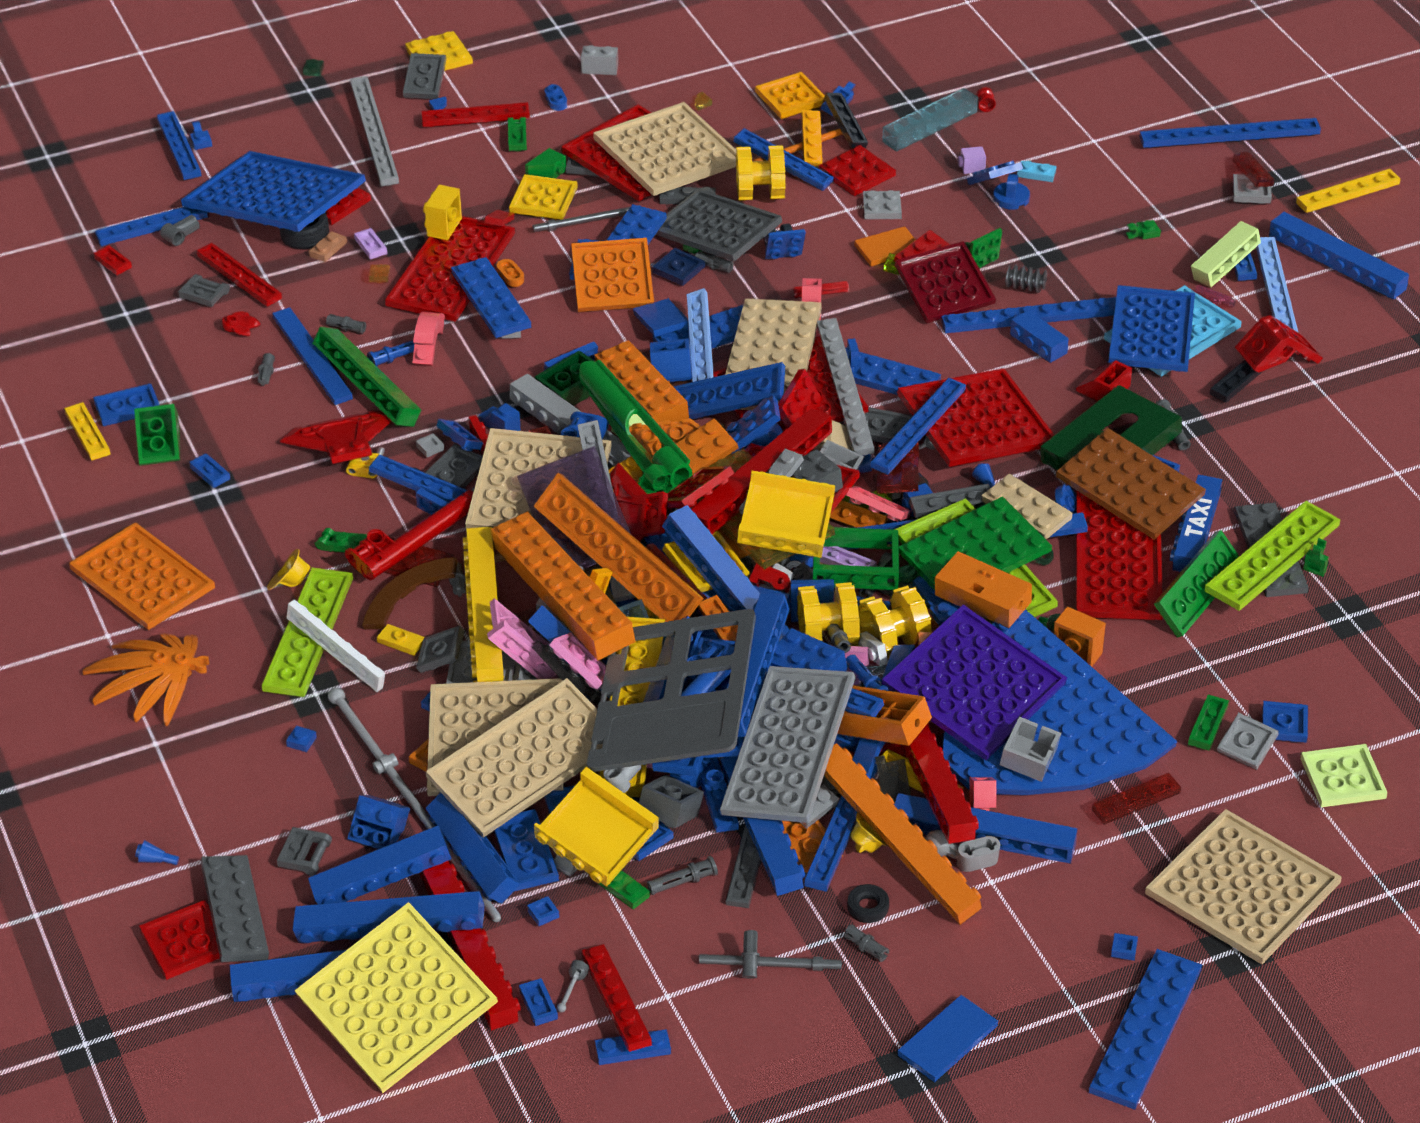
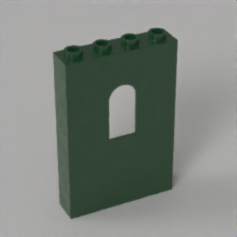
(1151, 432)

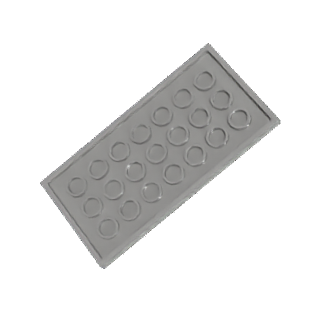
(788, 744)

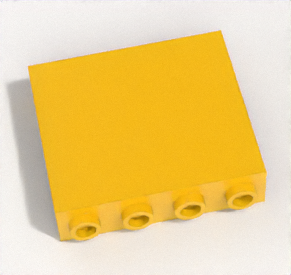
(786, 514)
(597, 828)

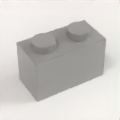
(599, 60)

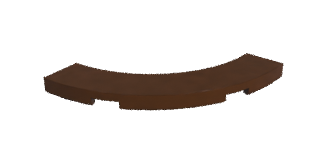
(402, 585)

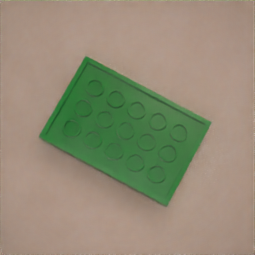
(989, 534)

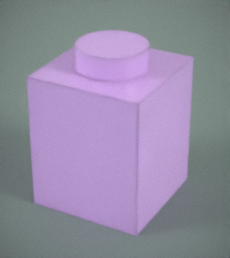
(972, 159)

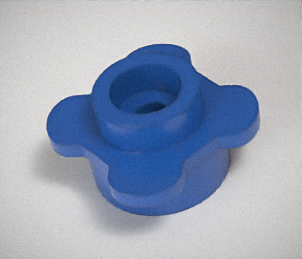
(714, 780)

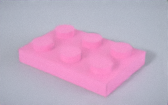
(580, 659)

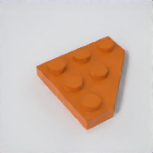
(674, 430)

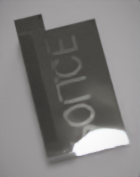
(893, 777)

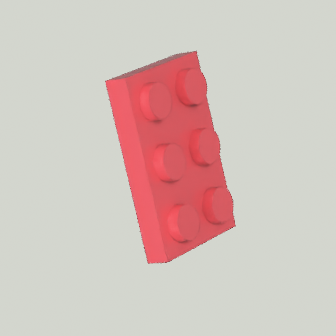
(878, 504)

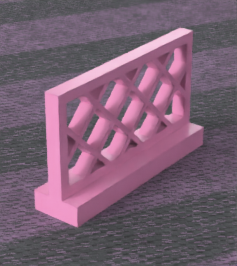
(517, 641)

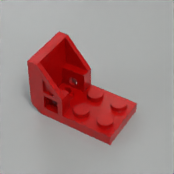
(1273, 343)

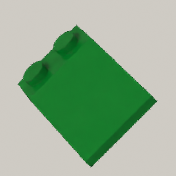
(157, 434)

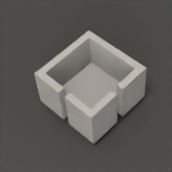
(841, 456)
(1025, 754)

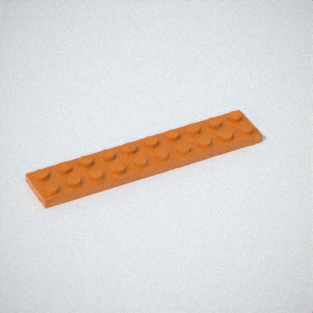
(617, 550)

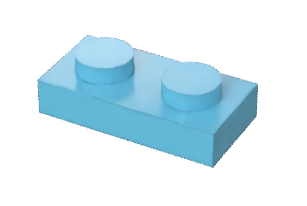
(1037, 171)

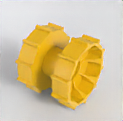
(760, 172)
(817, 616)
(905, 618)

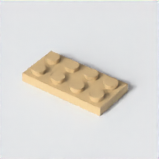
(1035, 507)

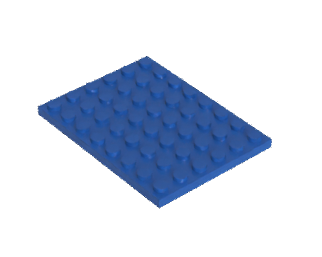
(273, 191)

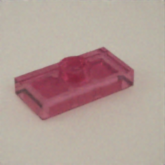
(1214, 296)

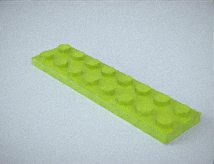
(1272, 555)
(297, 653)

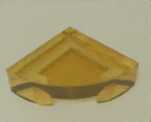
(702, 101)

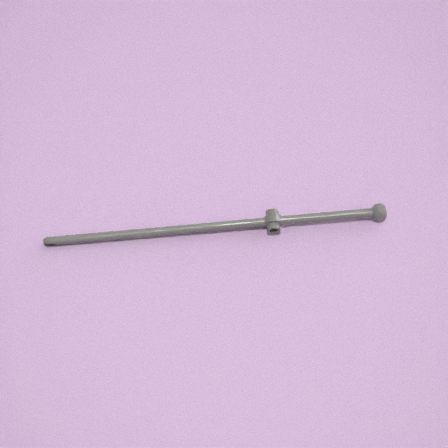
(386, 764)

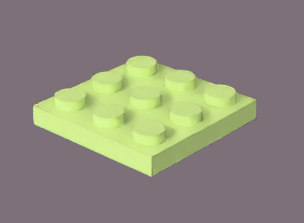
(1343, 775)

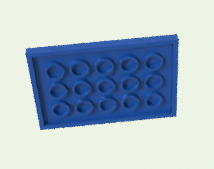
(1152, 328)

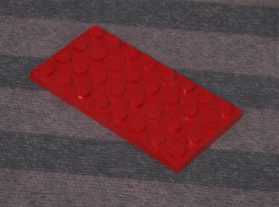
(429, 280)
(1116, 566)

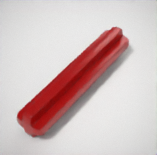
(827, 288)

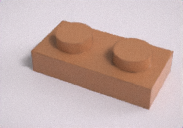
(328, 246)

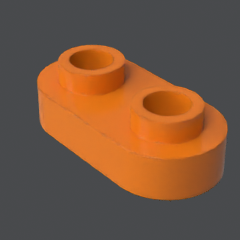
(510, 272)

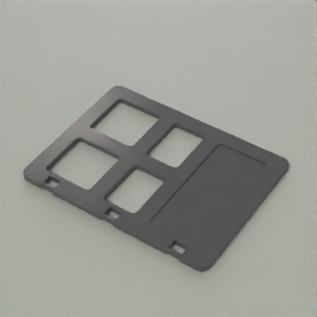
(675, 724)

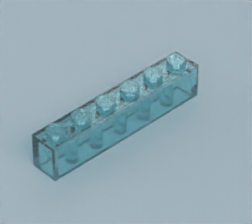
(930, 119)

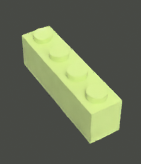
(1225, 254)

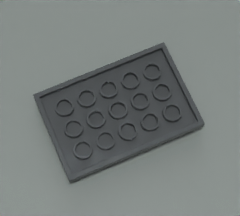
(717, 224)

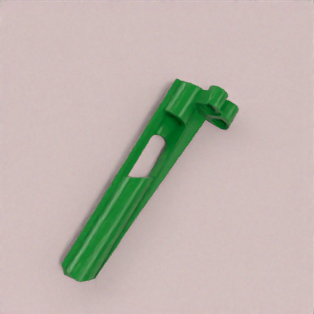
(669, 464)

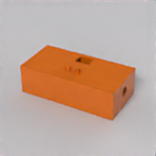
(983, 589)
(896, 722)

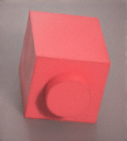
(982, 792)

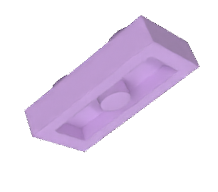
(370, 243)

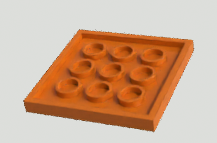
(612, 274)

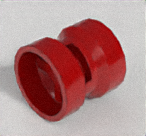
(986, 99)

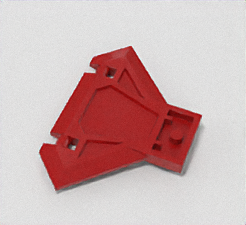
(340, 437)
(641, 511)

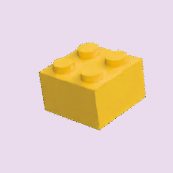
(442, 212)

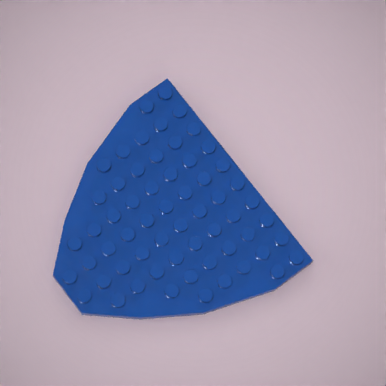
(1098, 726)

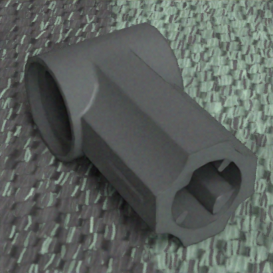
(176, 233)

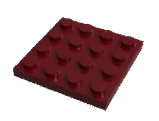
(945, 281)

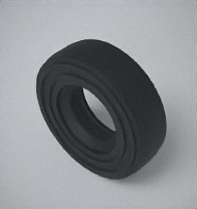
(866, 915)

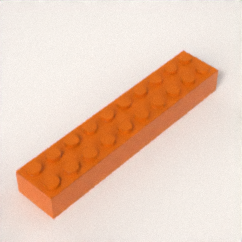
(563, 586)

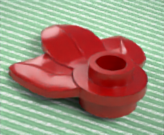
(240, 323)

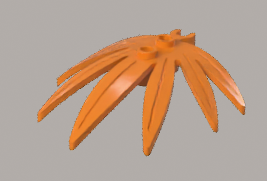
(170, 664)

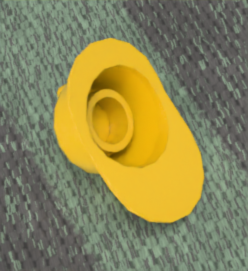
(292, 572)
(865, 836)

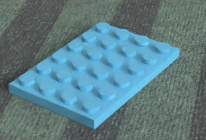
(1208, 326)

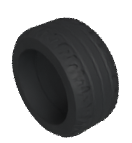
(308, 236)

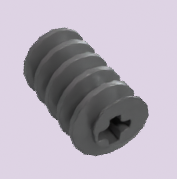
(1025, 279)

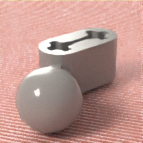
(970, 854)

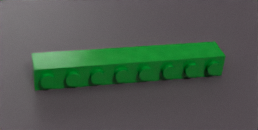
(367, 376)

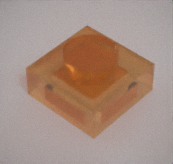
(379, 273)

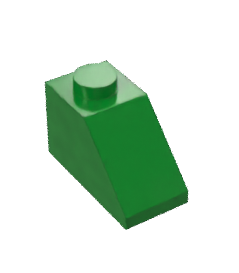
(547, 164)

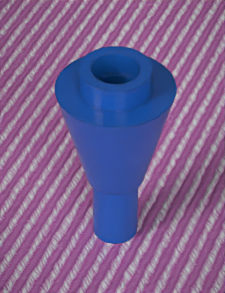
(983, 474)
(150, 853)

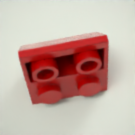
(1105, 379)

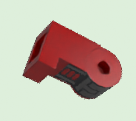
(770, 577)

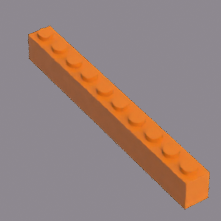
(902, 836)

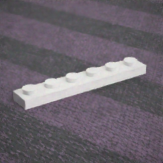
(335, 645)

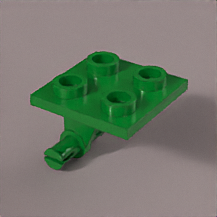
(986, 248)

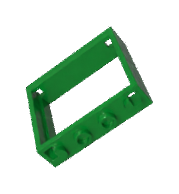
(862, 576)

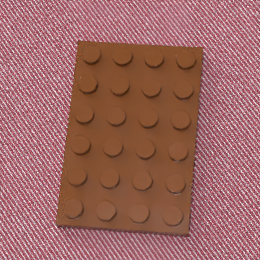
(1130, 483)

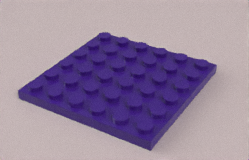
(975, 681)

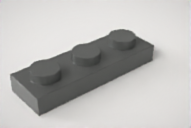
(679, 194)

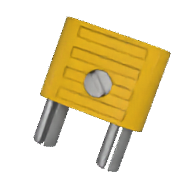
(360, 466)

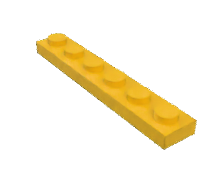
(1347, 190)

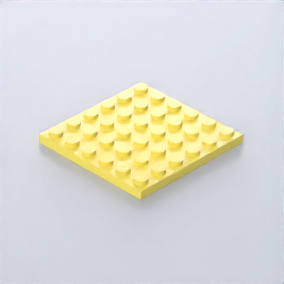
(396, 997)

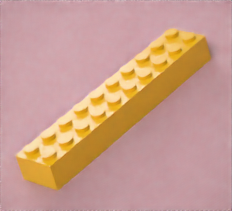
(480, 590)

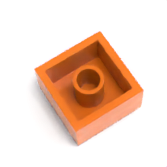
(1081, 634)

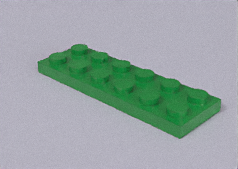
(1186, 595)

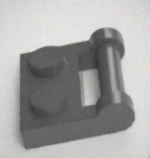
(203, 290)
(297, 848)

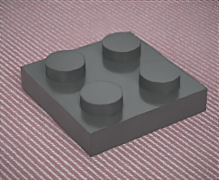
(440, 649)

